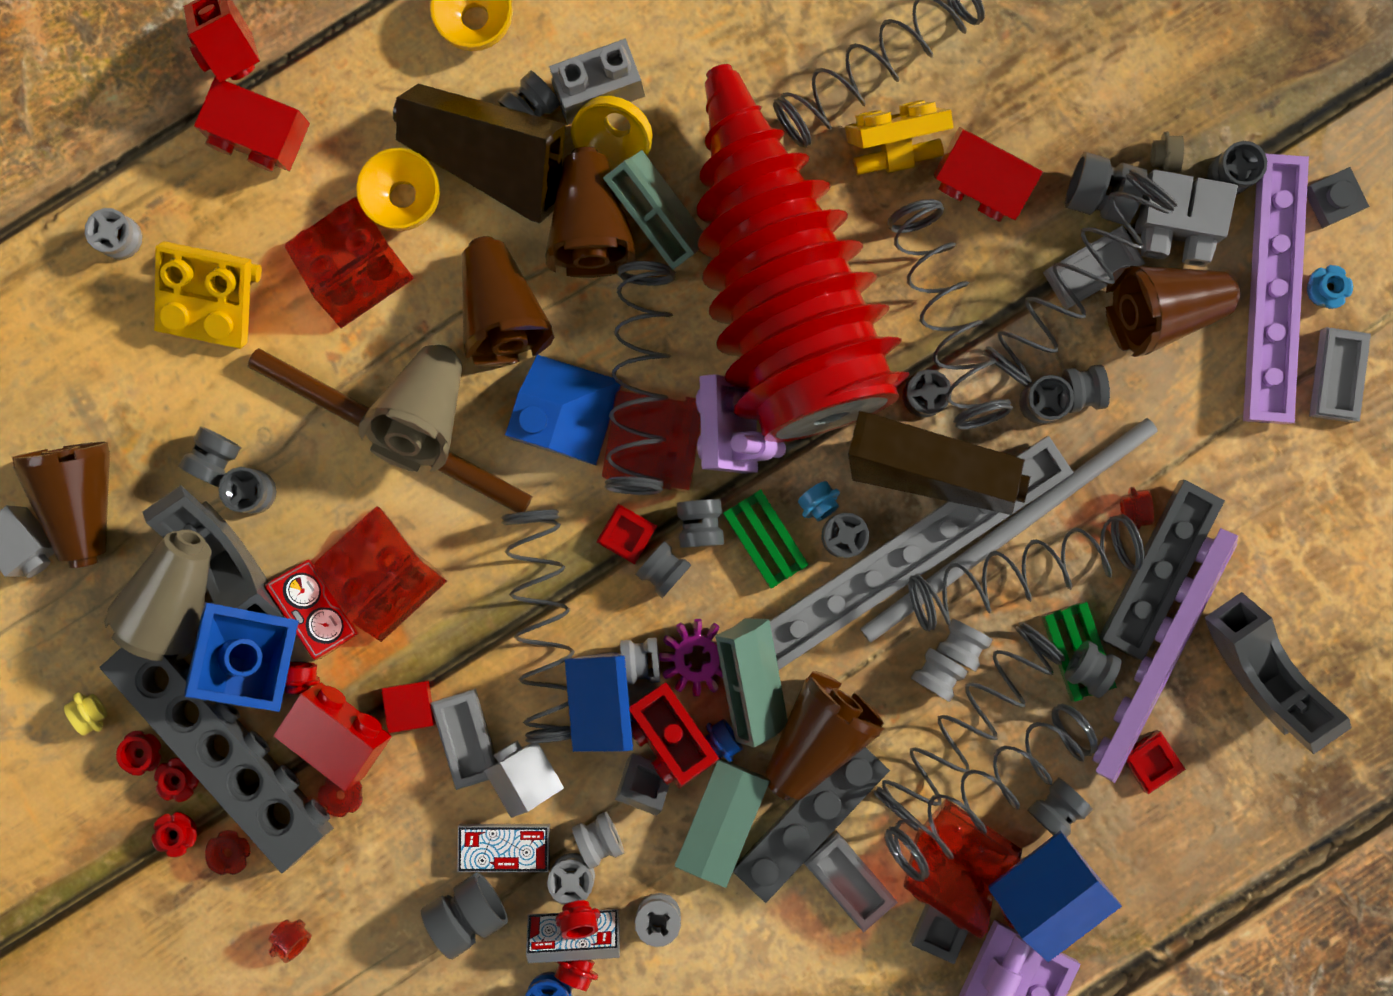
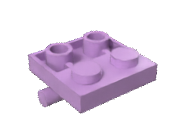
(726, 439)
(1013, 968)

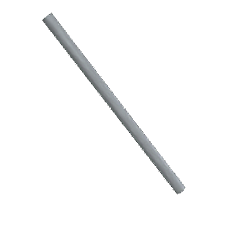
(1016, 524)

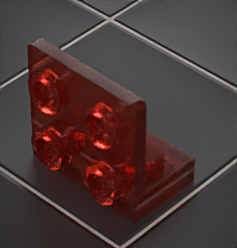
(347, 263)
(669, 460)
(377, 575)
(961, 885)

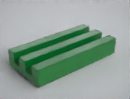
(786, 571)
(1091, 634)

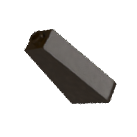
(486, 145)
(934, 465)

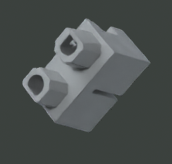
(595, 74)
(1198, 220)

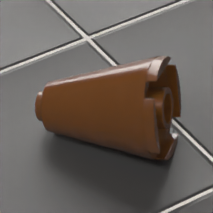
(588, 220)
(1166, 304)
(499, 307)
(69, 498)
(820, 736)

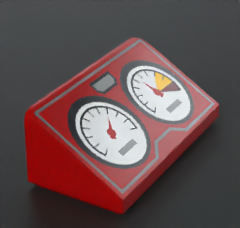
(306, 598)

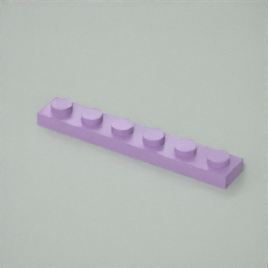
(1276, 291)
(1173, 636)

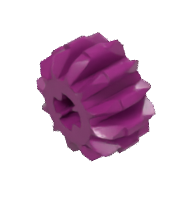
(685, 646)

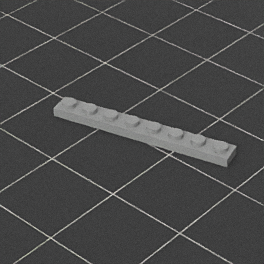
(904, 555)

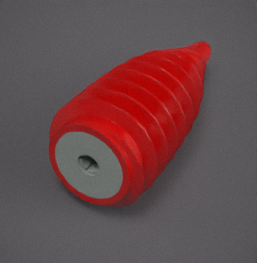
(784, 280)

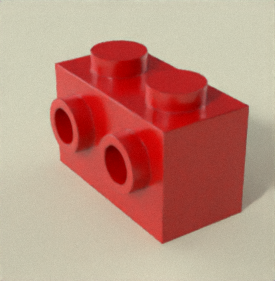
(220, 39)
(252, 125)
(987, 175)
(333, 735)
(672, 736)

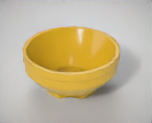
(448, 20)
(593, 129)
(389, 170)

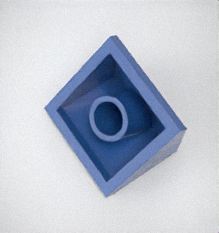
(598, 703)
(1053, 897)

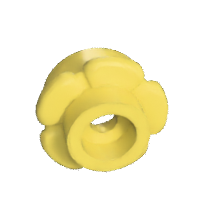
(85, 713)

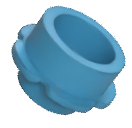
(1319, 292)
(819, 501)

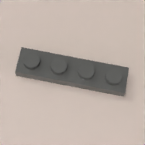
(1165, 566)
(808, 825)

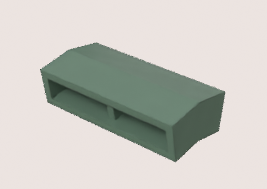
(655, 208)
(752, 681)
(722, 823)

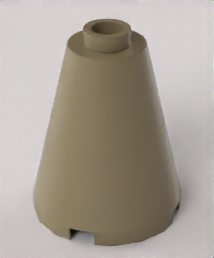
(416, 412)
(164, 599)

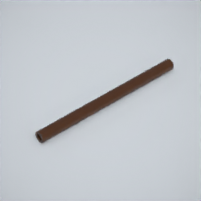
(354, 411)

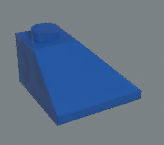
(563, 409)
(241, 657)

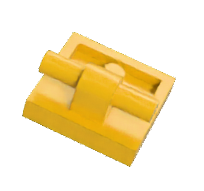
(895, 136)
(203, 294)

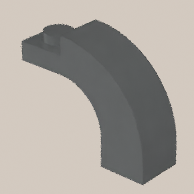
(233, 573)
(1266, 673)

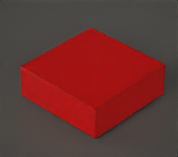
(626, 534)
(408, 706)
(1153, 762)

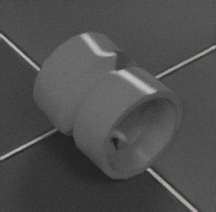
(1089, 187)
(457, 919)

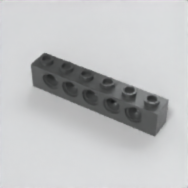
(223, 775)

